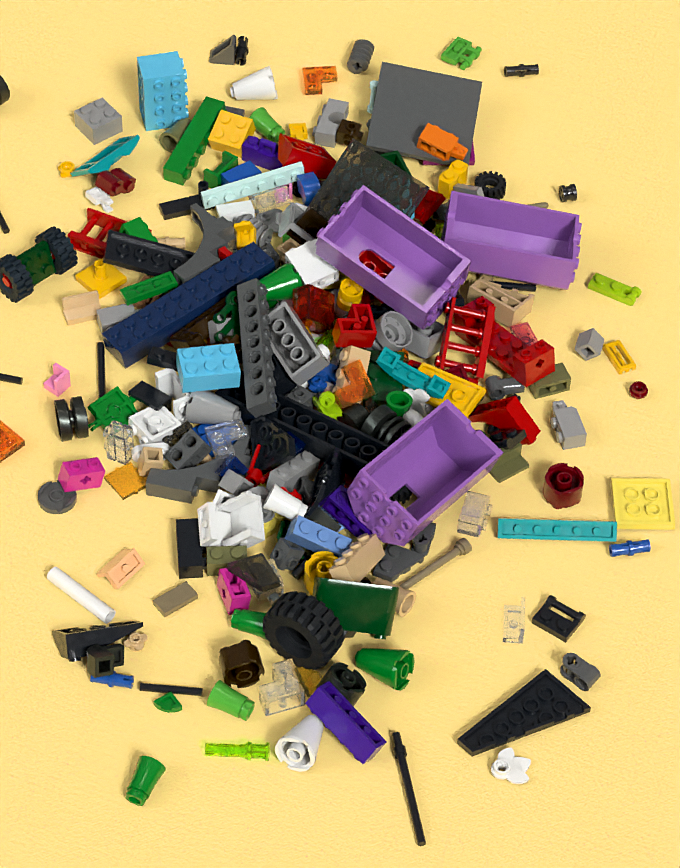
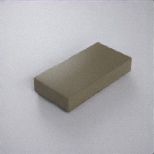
(175, 599)

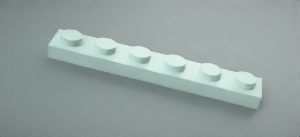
(251, 185)

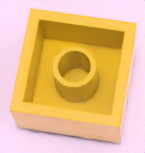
(230, 132)

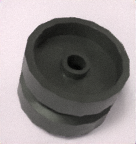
(73, 418)

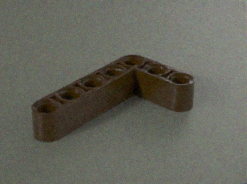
(197, 330)

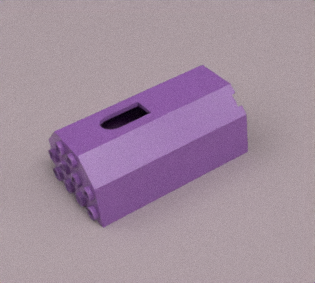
(514, 239)
(424, 266)
(435, 461)

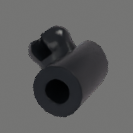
(298, 572)

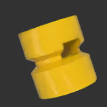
(349, 294)

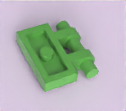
(457, 50)

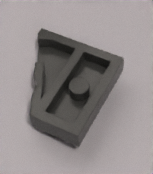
(396, 562)

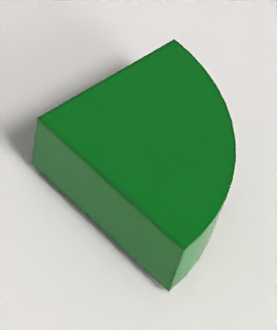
(168, 703)

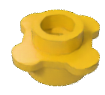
(66, 168)

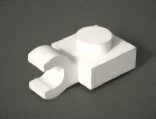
(98, 197)

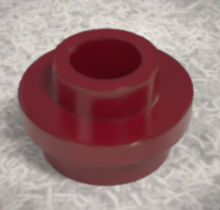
(638, 390)

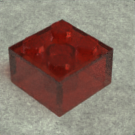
(314, 308)

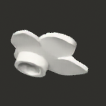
(419, 398)
(513, 767)

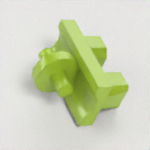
(327, 405)

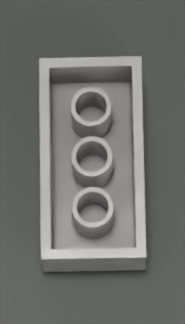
(294, 345)

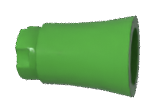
(266, 124)
(230, 701)

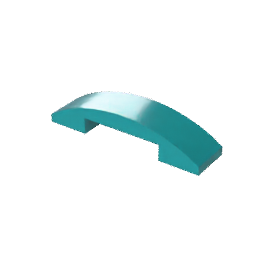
(411, 377)

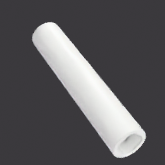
(81, 595)

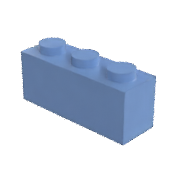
(316, 537)

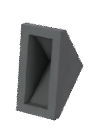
(225, 52)

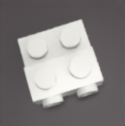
(153, 425)

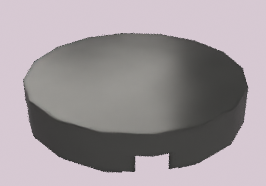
(54, 499)

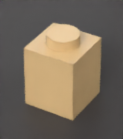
(150, 458)

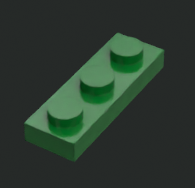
(148, 288)

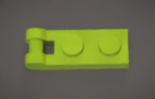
(614, 289)

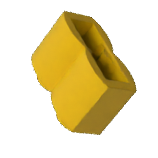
(455, 174)

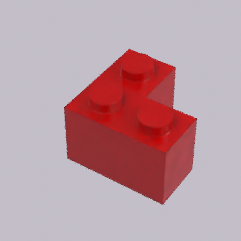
(356, 329)

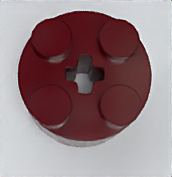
(563, 485)

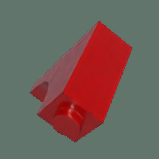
(506, 415)

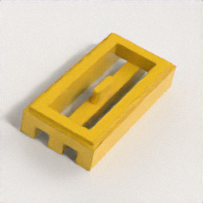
(616, 358)

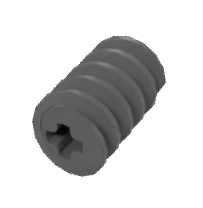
(360, 56)

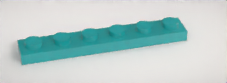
(557, 529)

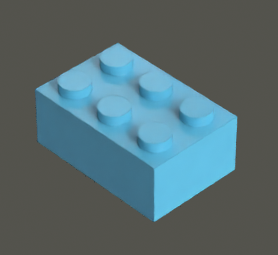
(208, 368)

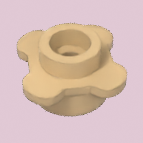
(135, 645)

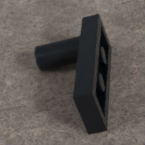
(181, 207)

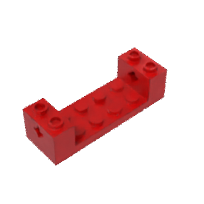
(508, 352)

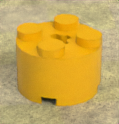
(318, 566)

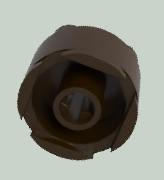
(241, 664)

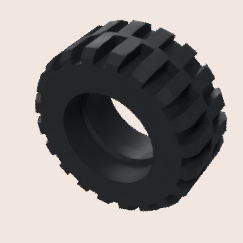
(303, 630)

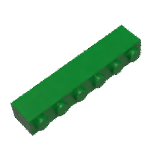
(193, 142)

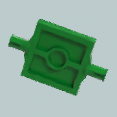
(112, 407)

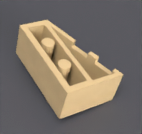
(509, 305)

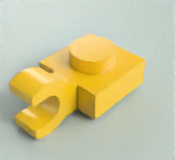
(298, 131)

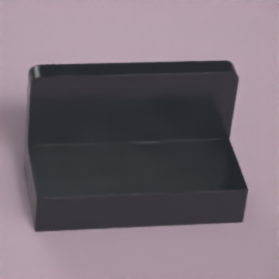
(150, 396)

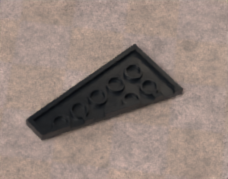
(531, 709)

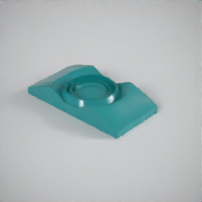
(108, 156)

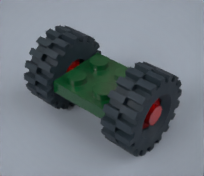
(49, 256)

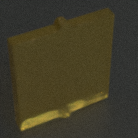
(126, 481)
(308, 679)

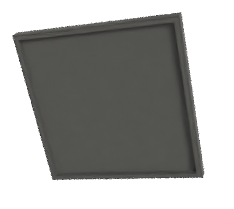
(412, 99)

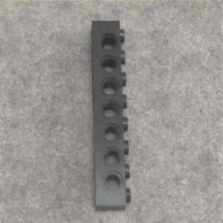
(256, 348)

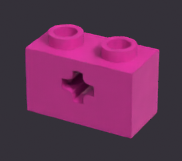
(81, 474)
(233, 591)

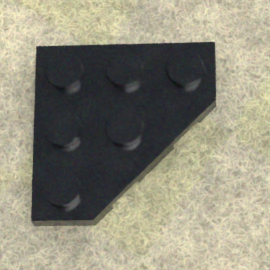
(276, 444)

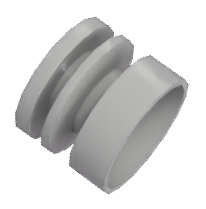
(392, 332)

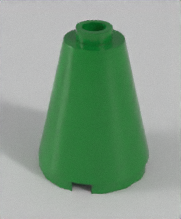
(281, 283)
(387, 665)

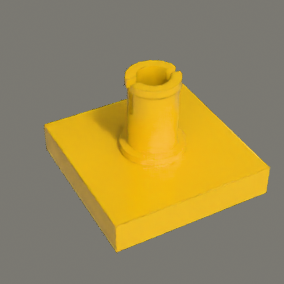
(101, 277)

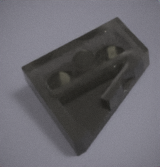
(255, 571)

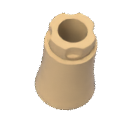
(405, 600)

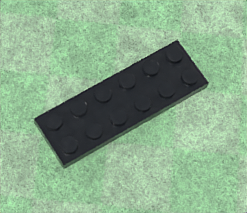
(142, 254)

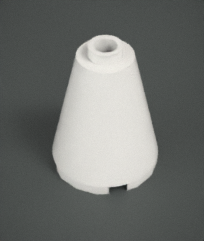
(255, 86)
(301, 744)

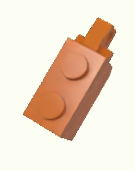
(441, 143)

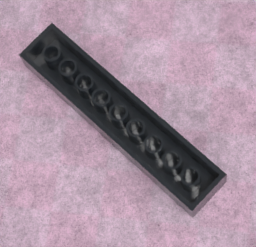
(316, 430)

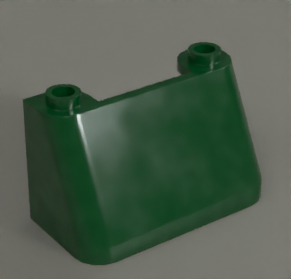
(359, 605)

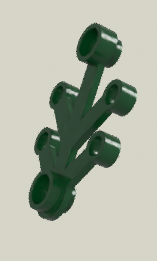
(234, 323)

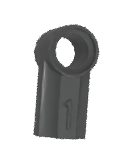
(498, 387)

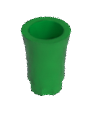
(399, 402)
(248, 622)
(144, 779)

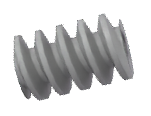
(263, 233)

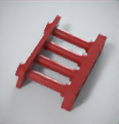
(96, 246)
(482, 334)

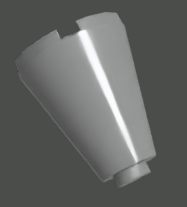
(210, 409)

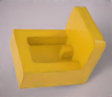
(245, 233)

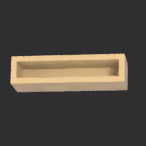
(358, 559)

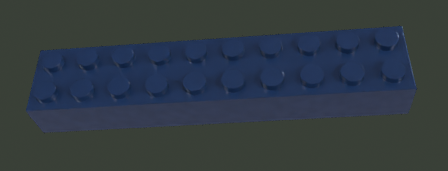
(161, 319)

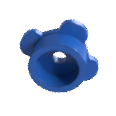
(317, 384)

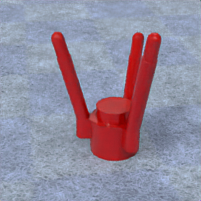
(254, 475)

